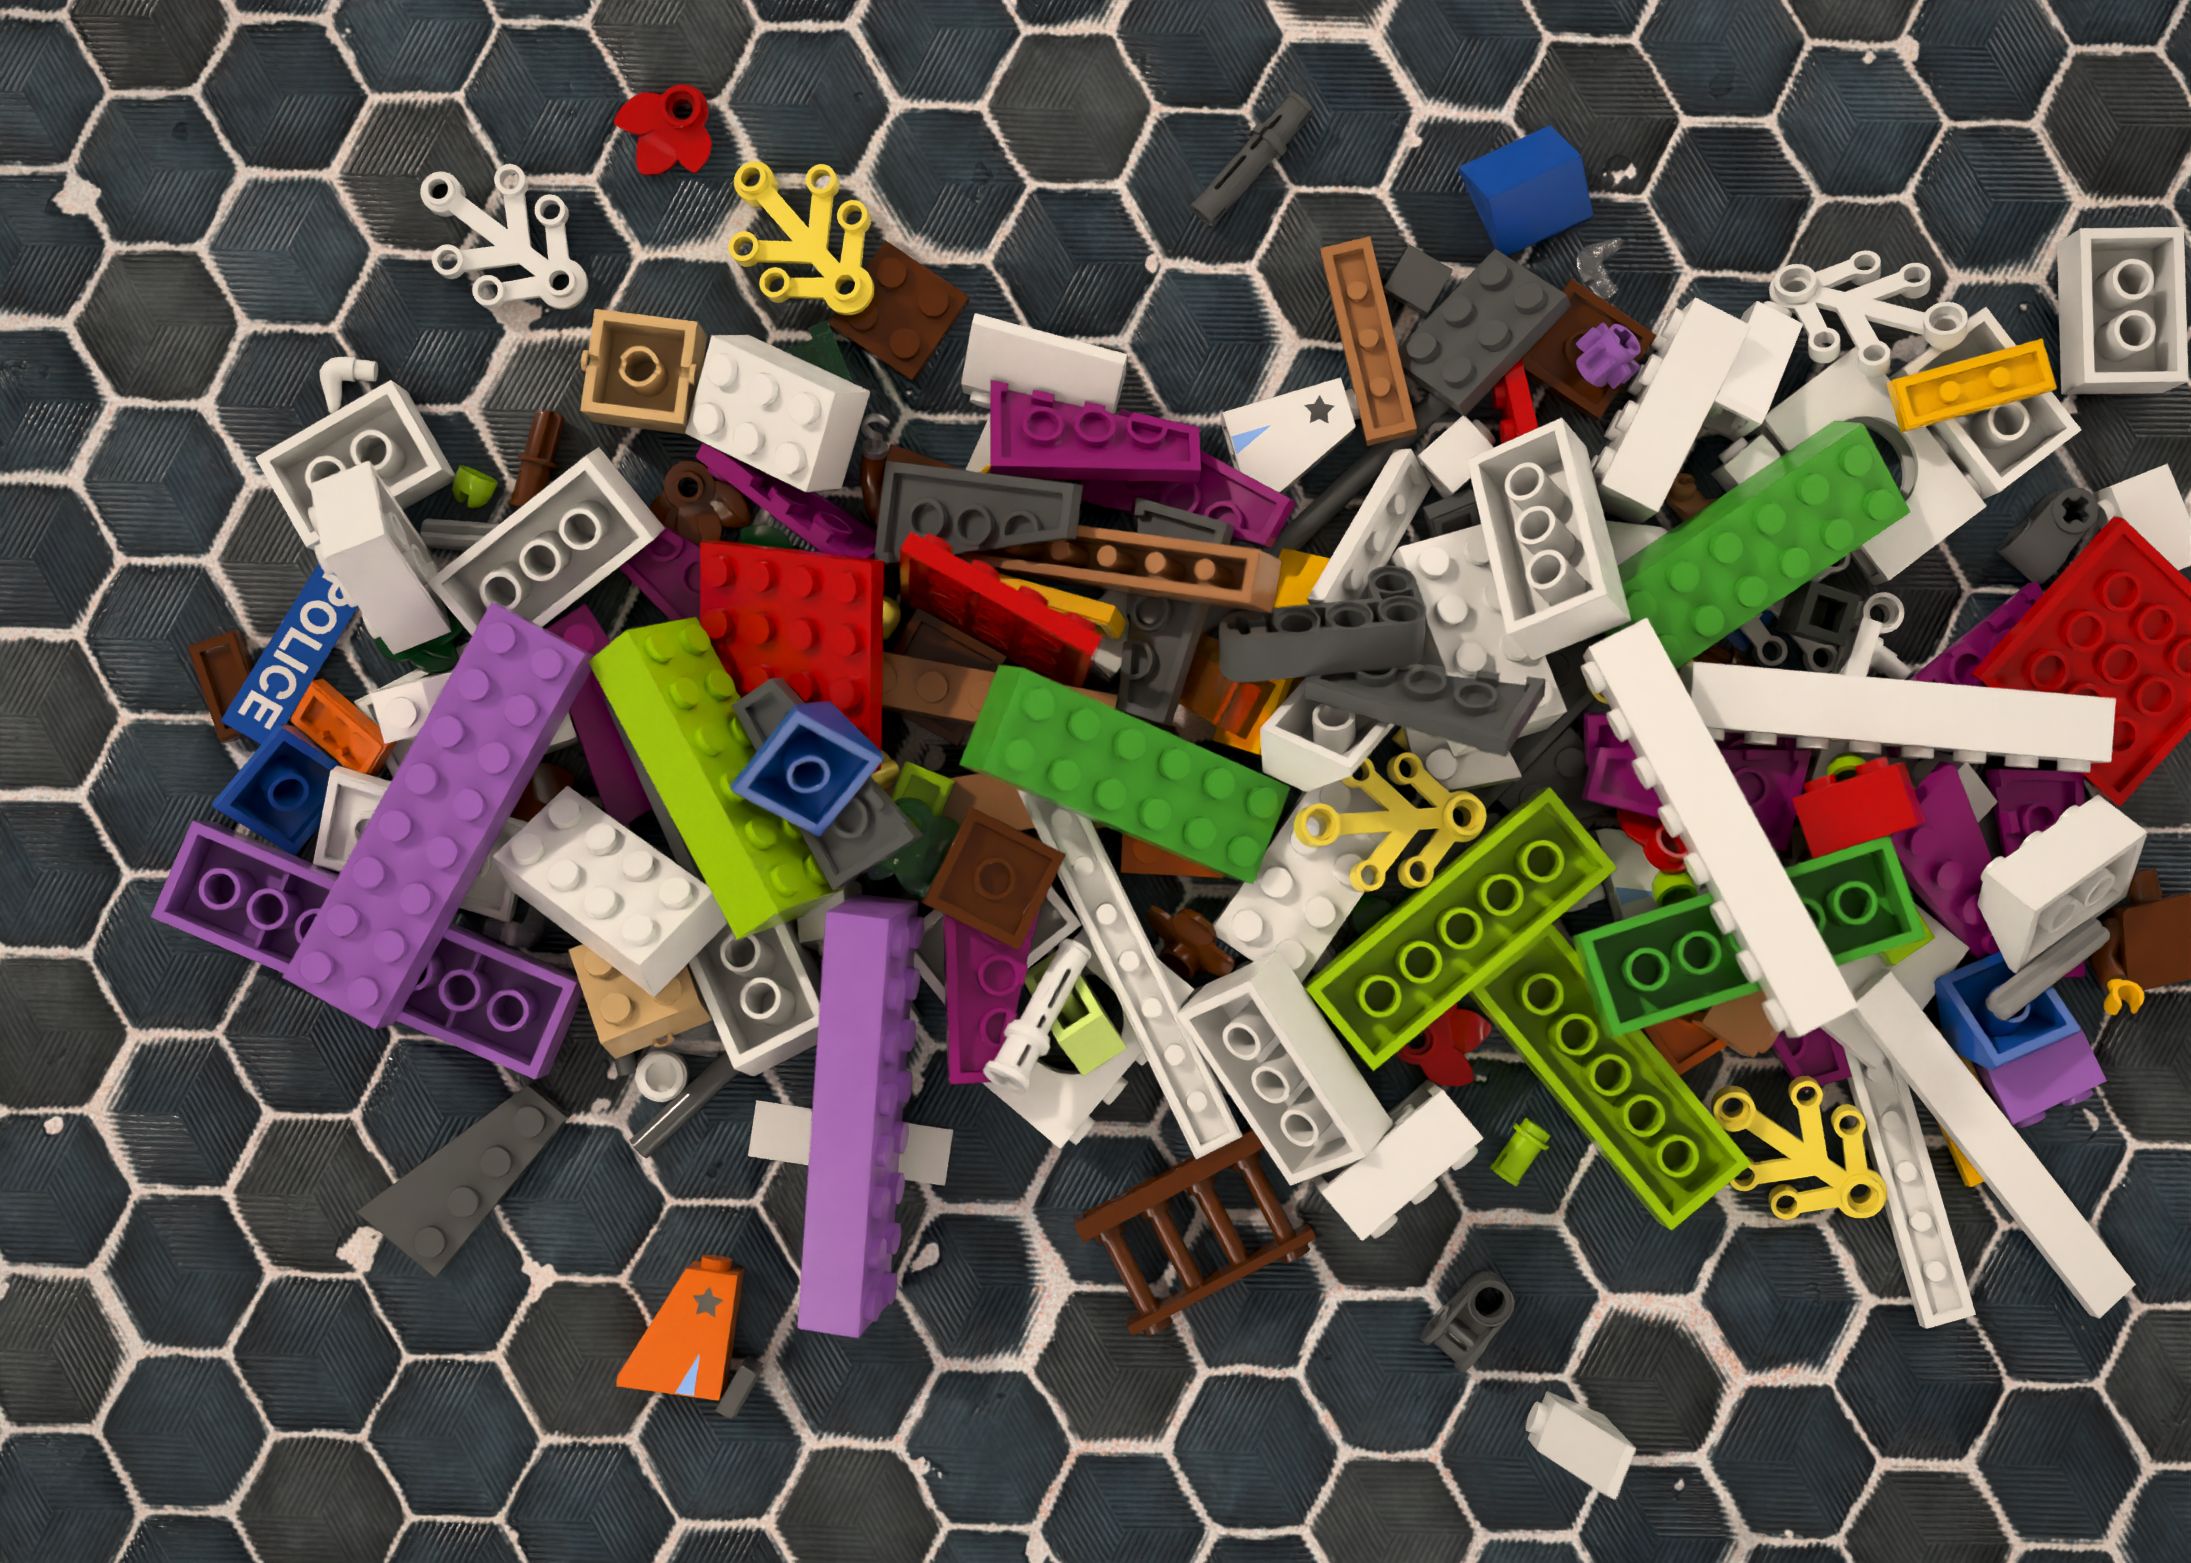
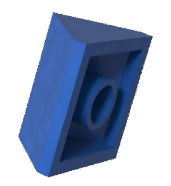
(1528, 190)
(809, 767)
(280, 789)
(1977, 1032)

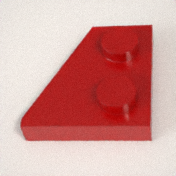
(1515, 404)

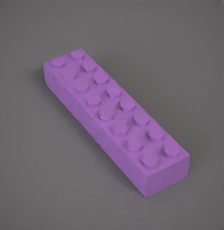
(439, 817)
(468, 994)
(859, 1113)

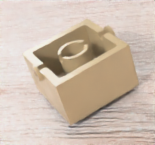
(642, 370)
(627, 1014)

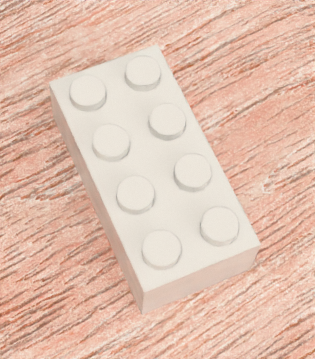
(1666, 409)
(1547, 540)
(551, 547)
(1467, 622)
(1300, 889)
(610, 890)
(1285, 1069)

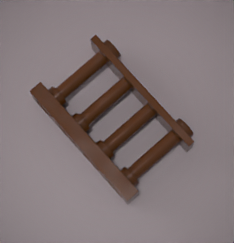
(1151, 1201)

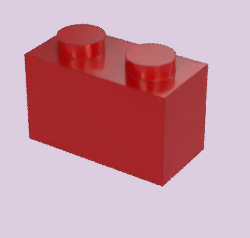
(1858, 808)

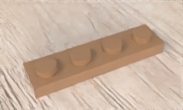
(1368, 341)

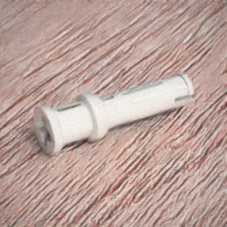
(1029, 1036)

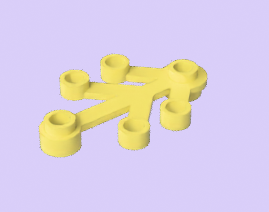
(807, 244)
(1398, 819)
(1806, 1156)

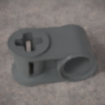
(2043, 537)
(1468, 1322)

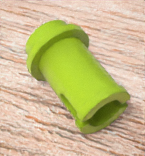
(1520, 1151)

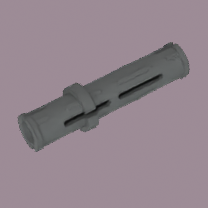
(1266, 143)

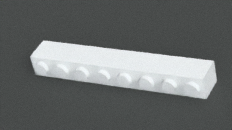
(1903, 715)
(1718, 830)

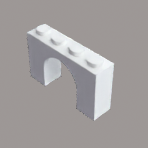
(1931, 485)
(1061, 1099)

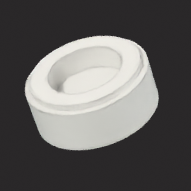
(662, 1075)

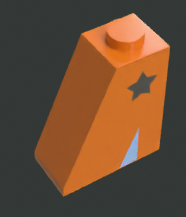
(692, 1334)

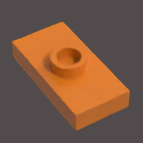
(341, 729)

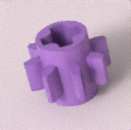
(1608, 355)

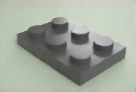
(1481, 331)

